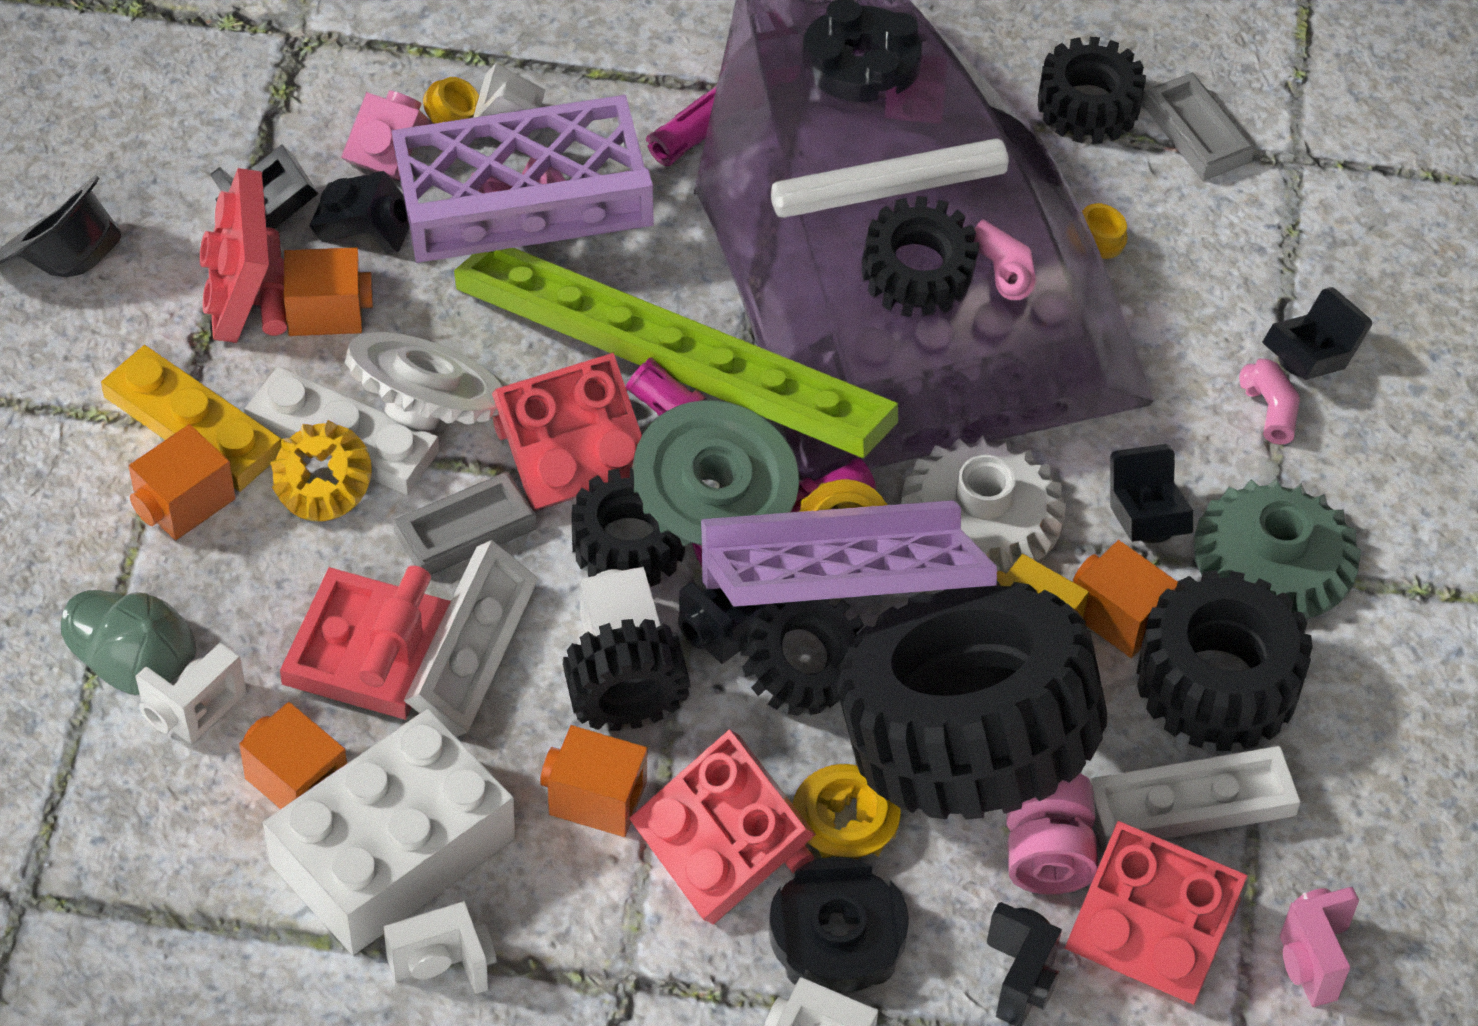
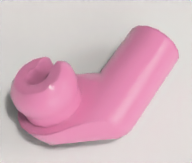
(1011, 261)
(1281, 396)

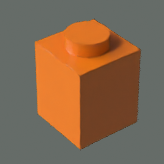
(325, 291)
(181, 483)
(1121, 595)
(288, 755)
(595, 780)

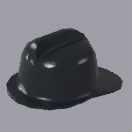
(69, 238)

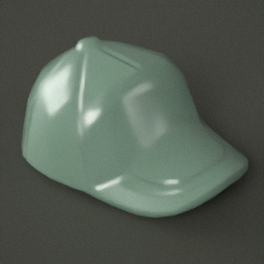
(126, 634)

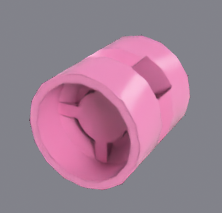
(1054, 840)

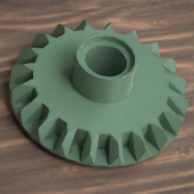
(719, 445)
(1282, 540)

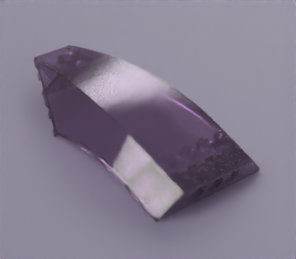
(957, 374)

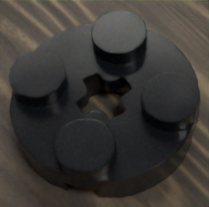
(851, 26)
(838, 962)

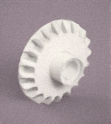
(422, 380)
(1003, 497)

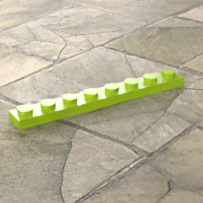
(684, 348)

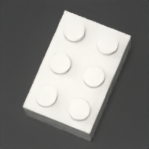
(390, 830)

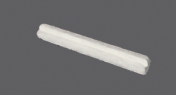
(889, 178)

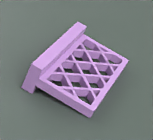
(529, 210)
(841, 553)

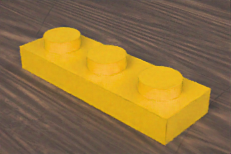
(170, 399)

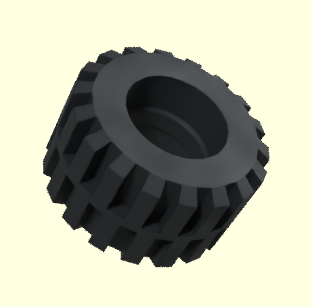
(1233, 619)

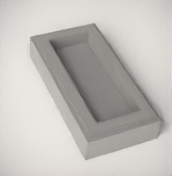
(1198, 126)
(457, 524)

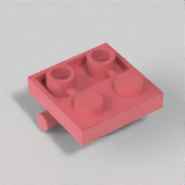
(243, 262)
(568, 429)
(365, 640)
(723, 827)
(1156, 912)

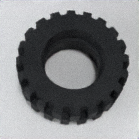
(973, 700)

